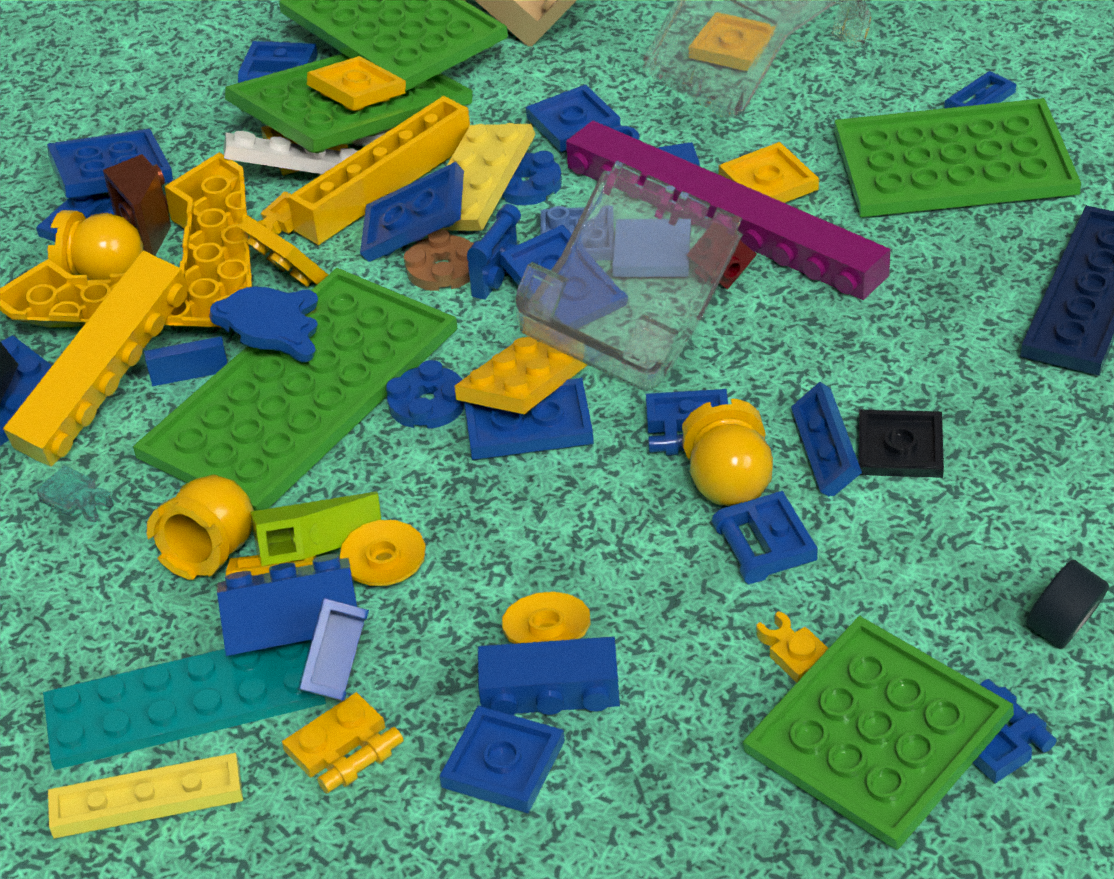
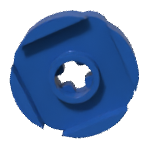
(543, 180)
(428, 378)

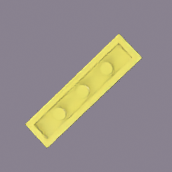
(144, 795)

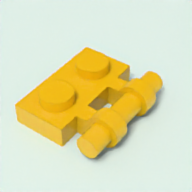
(335, 734)

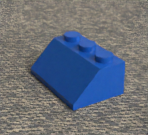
(280, 604)

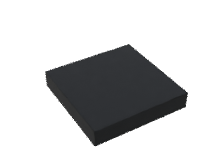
(901, 443)

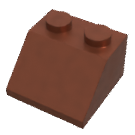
(139, 198)

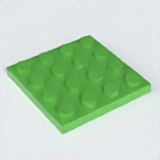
(878, 731)

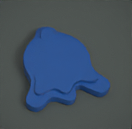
(270, 319)

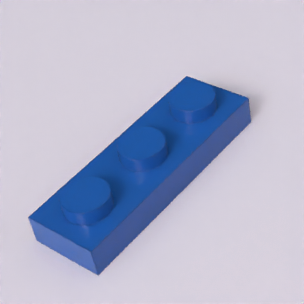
(826, 440)

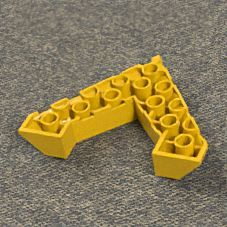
(214, 262)

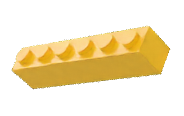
(378, 169)
(97, 359)

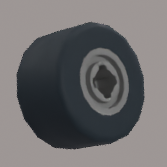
(1067, 603)

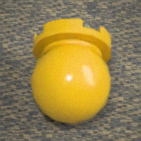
(94, 245)
(728, 452)
(201, 526)

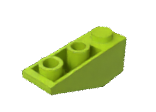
(310, 527)

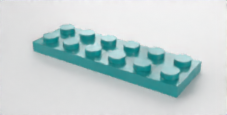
(173, 702)

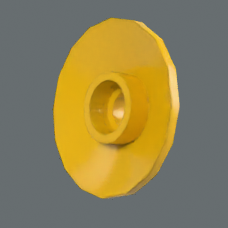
(383, 552)
(546, 618)

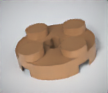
(438, 246)

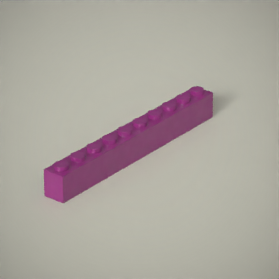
(767, 225)

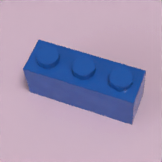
(549, 676)

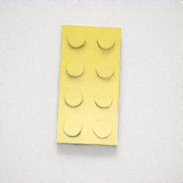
(489, 161)

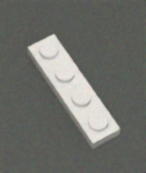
(280, 153)

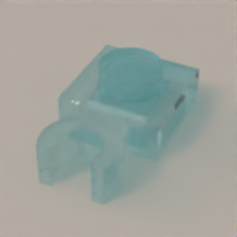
(71, 491)

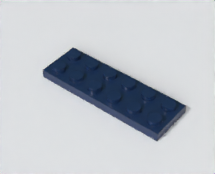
(1077, 310)

